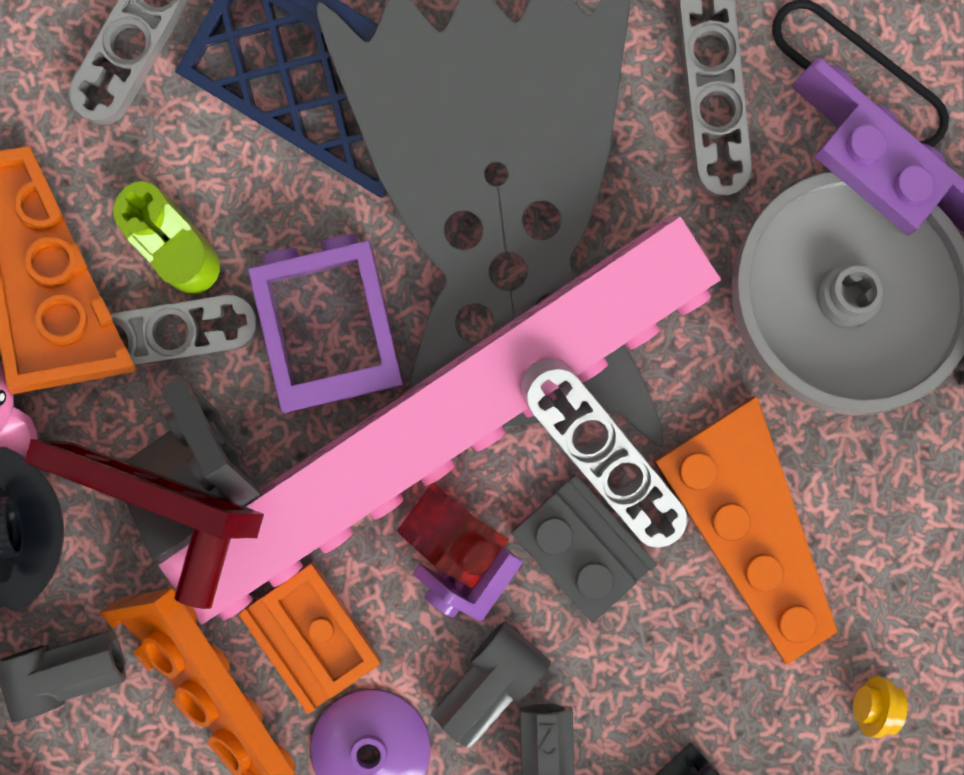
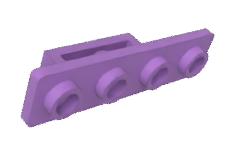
(878, 154)

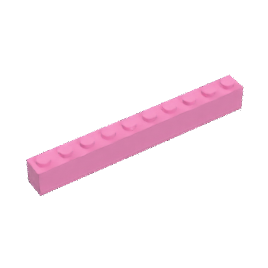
(459, 409)

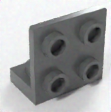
(196, 454)

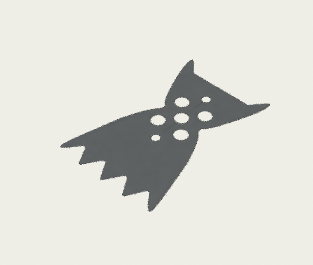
(485, 94)

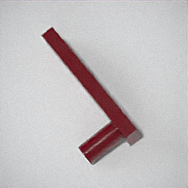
(211, 517)

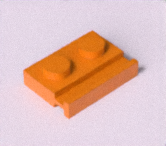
(310, 637)

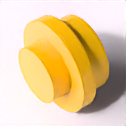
(880, 707)

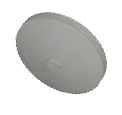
(848, 302)

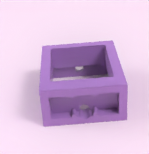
(287, 264)

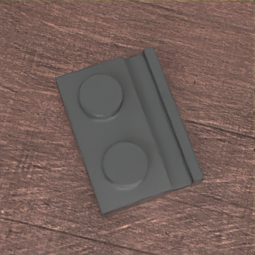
(583, 548)

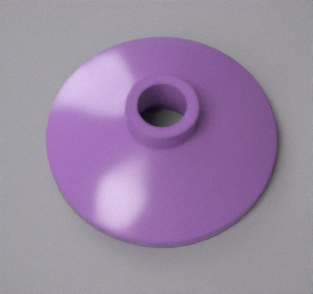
(372, 719)

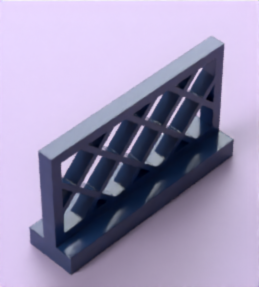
(300, 11)

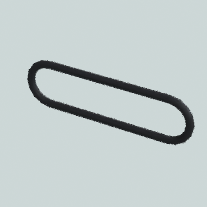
(867, 48)

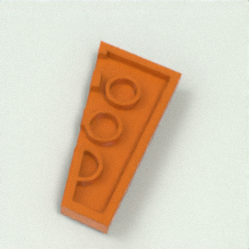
(49, 306)
(747, 517)
(202, 679)

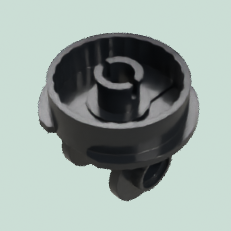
(28, 531)

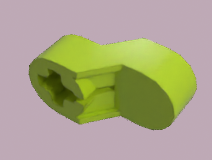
(147, 217)

